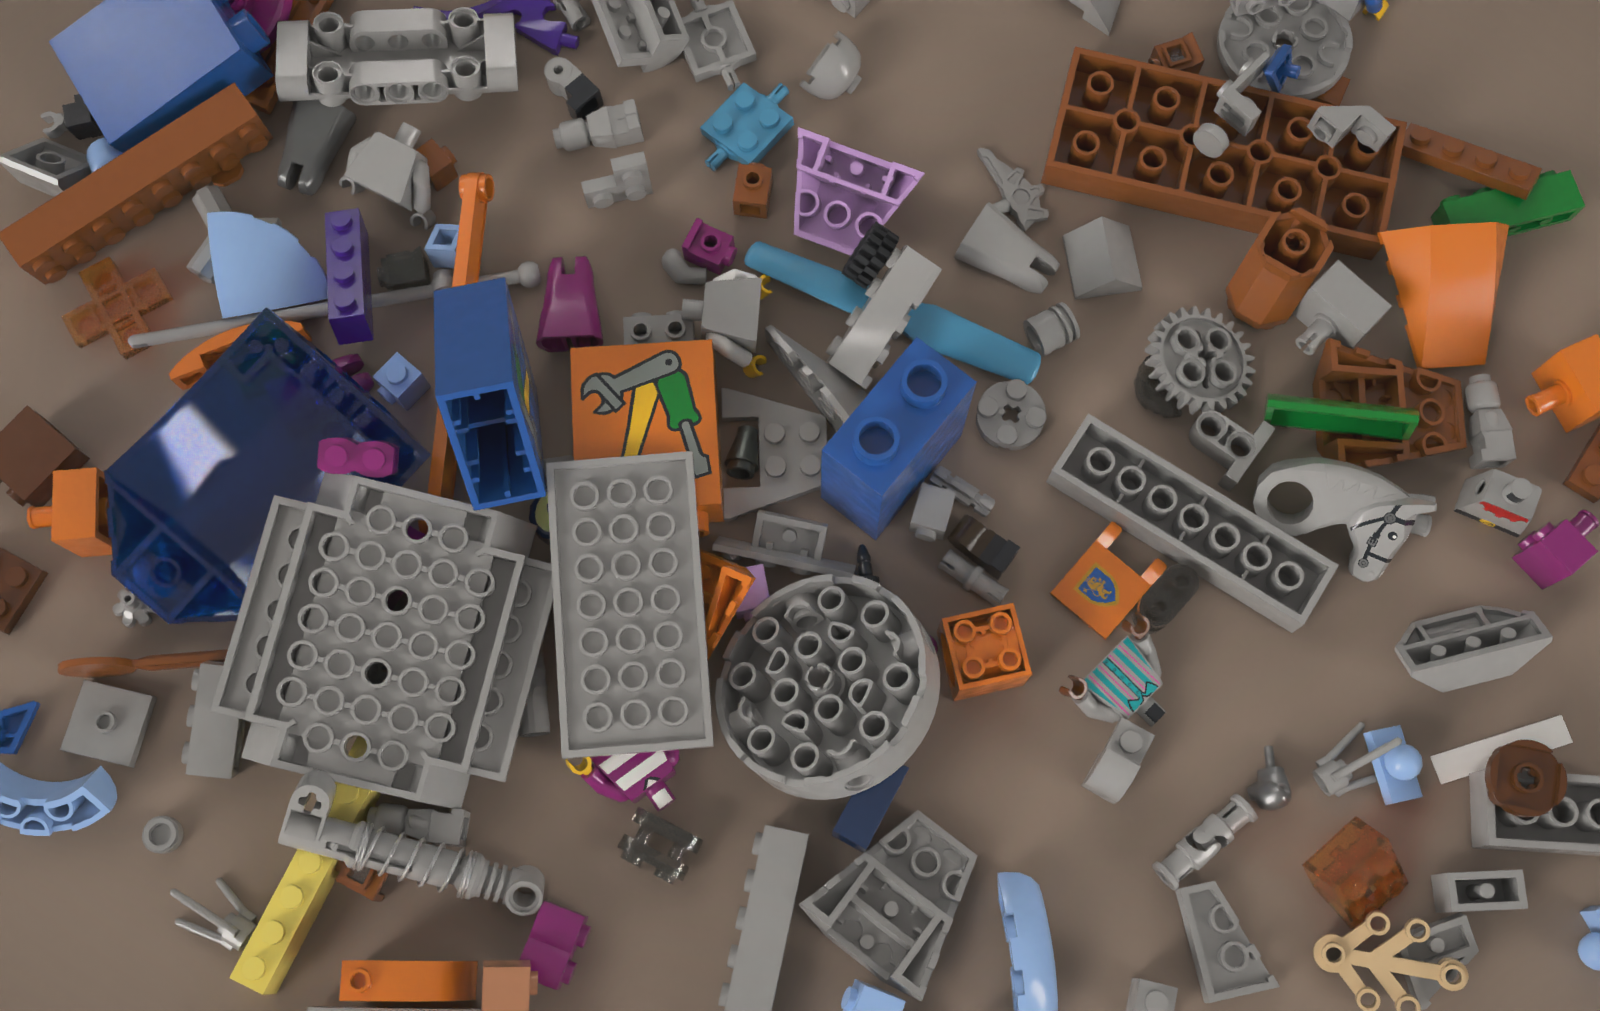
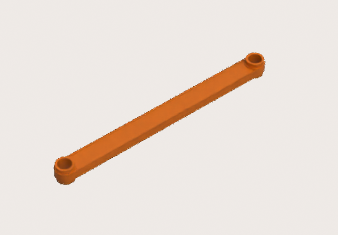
(475, 191)

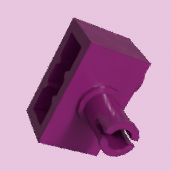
(1557, 550)

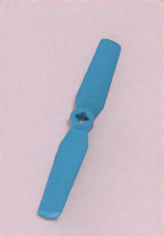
(933, 325)

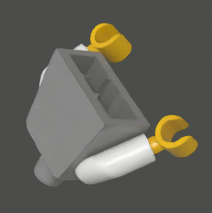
(731, 316)

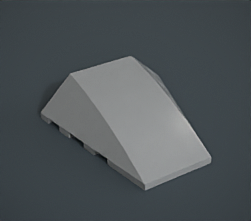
(896, 902)

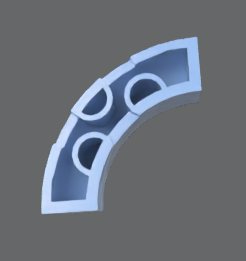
(50, 807)
(1029, 943)

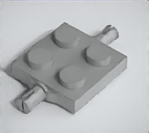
(716, 42)

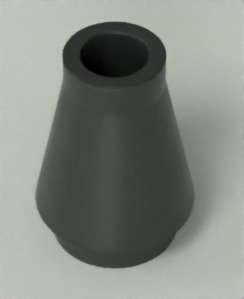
(743, 454)

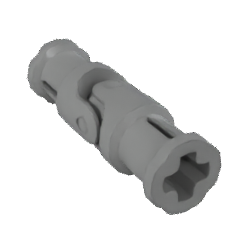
(1209, 838)

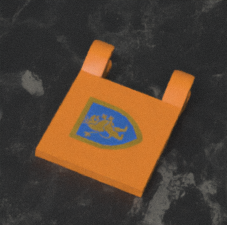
(1103, 587)

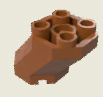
(1279, 268)

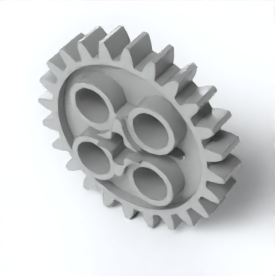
(1199, 360)

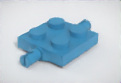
(747, 125)

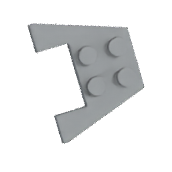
(788, 452)

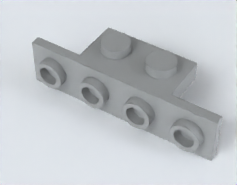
(785, 542)

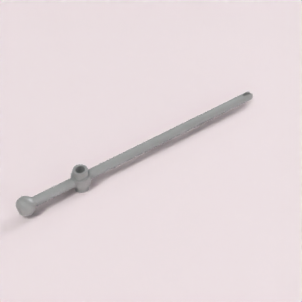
(527, 274)

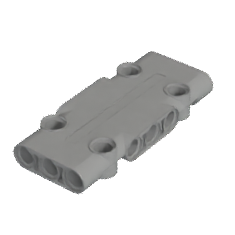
(396, 57)

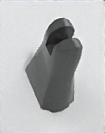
(312, 143)

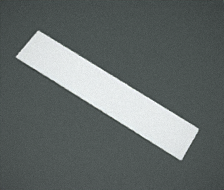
(1474, 756)

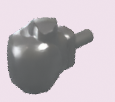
(1272, 787)

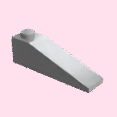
(827, 387)

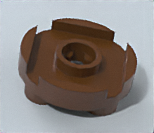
(1506, 790)

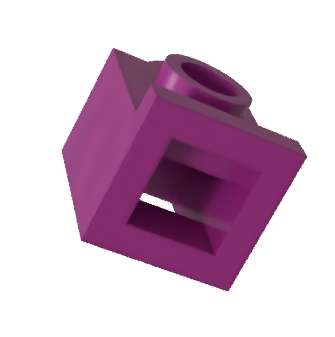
(712, 258)

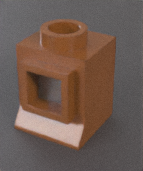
(1179, 54)
(363, 882)

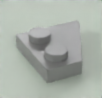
(1447, 938)

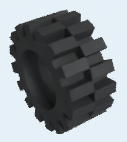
(870, 255)

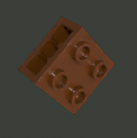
(30, 454)

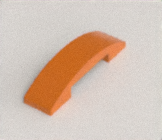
(202, 357)

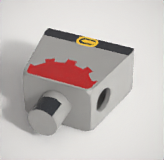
(1503, 501)

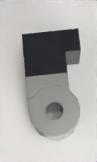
(568, 81)

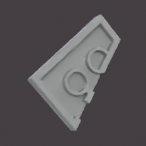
(1220, 950)

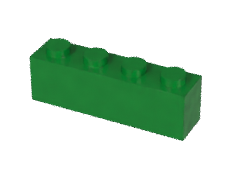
(1550, 202)

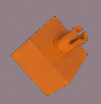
(1569, 385)
(76, 512)

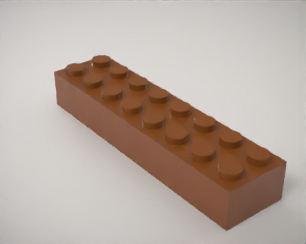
(136, 186)

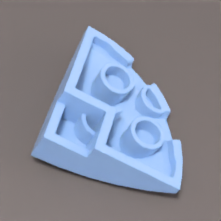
(260, 265)

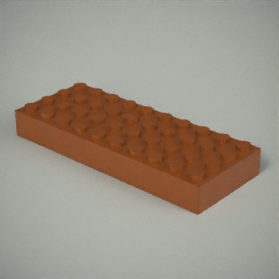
(1130, 139)

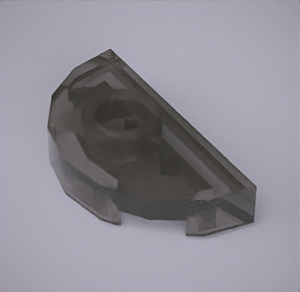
(1153, 399)

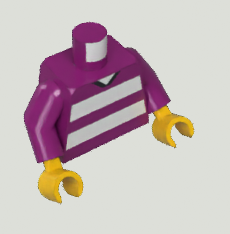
(631, 776)

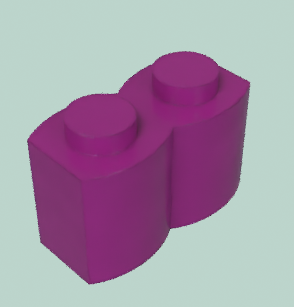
(367, 458)
(553, 943)

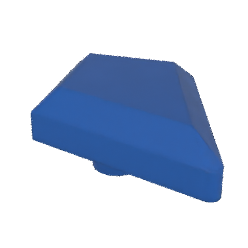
(1280, 67)
(15, 725)

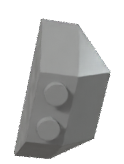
(1471, 646)

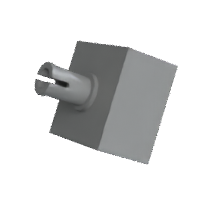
(1339, 309)

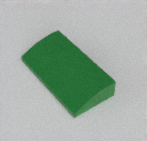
(1340, 416)

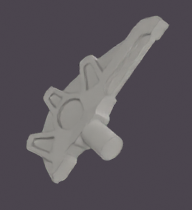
(1017, 193)

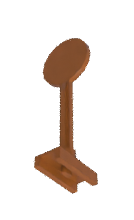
(115, 666)

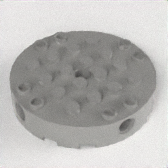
(828, 687)

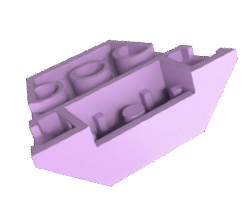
(844, 191)

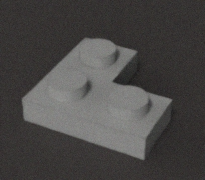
(628, 182)

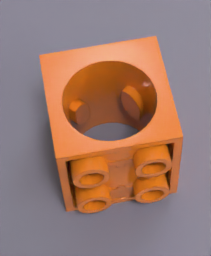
(983, 651)

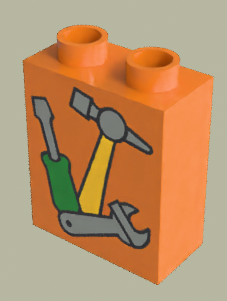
(651, 403)

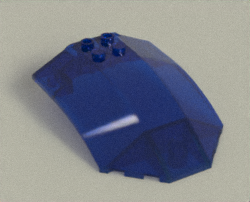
(204, 476)

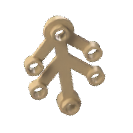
(1383, 962)

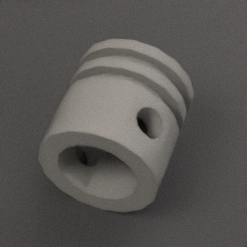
(1051, 329)

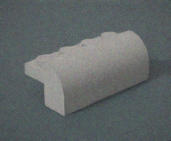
(642, 31)

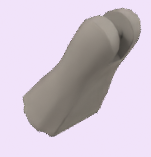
(1006, 251)

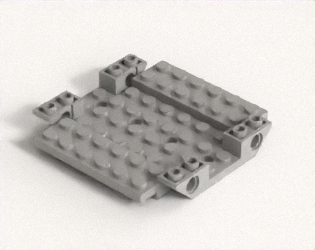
(452, 656)

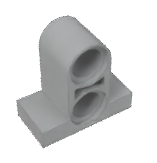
(1219, 446)

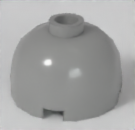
(834, 69)

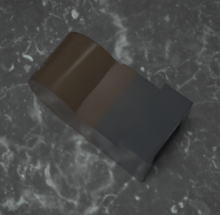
(983, 546)

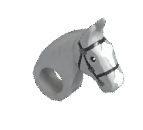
(1370, 505)

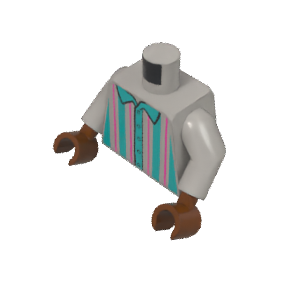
(1122, 680)

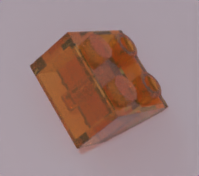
(1356, 872)

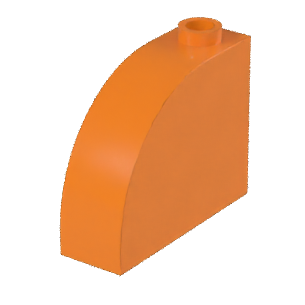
(408, 980)

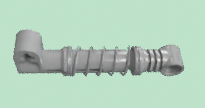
(406, 858)

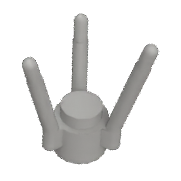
(1335, 776)
(235, 929)

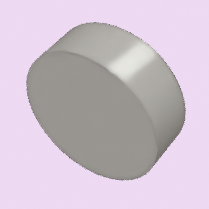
(1211, 140)
(162, 834)

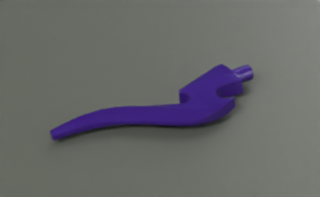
(533, 26)

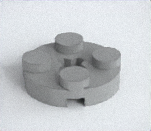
(1016, 396)

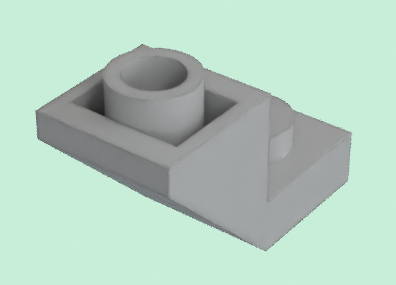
(1333, 123)

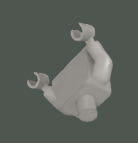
(392, 171)

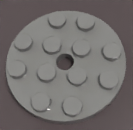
(1318, 39)

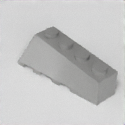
(882, 315)

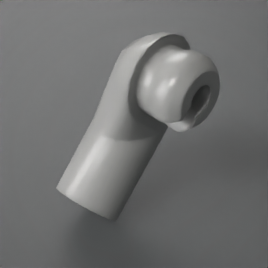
(680, 271)

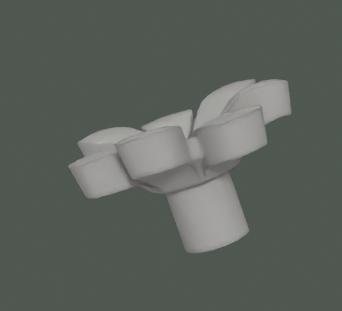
(132, 609)

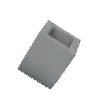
(1118, 762)

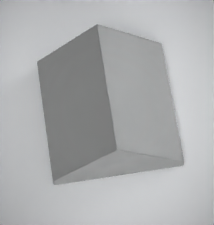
(46, 166)
(1101, 259)

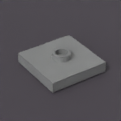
(108, 723)

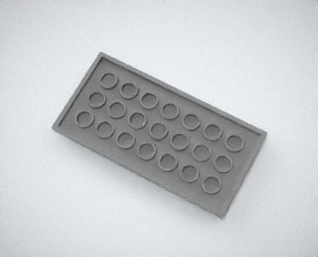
(628, 605)

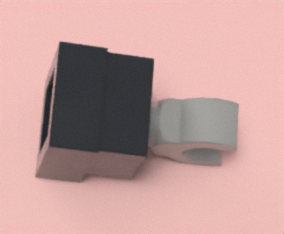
(75, 119)

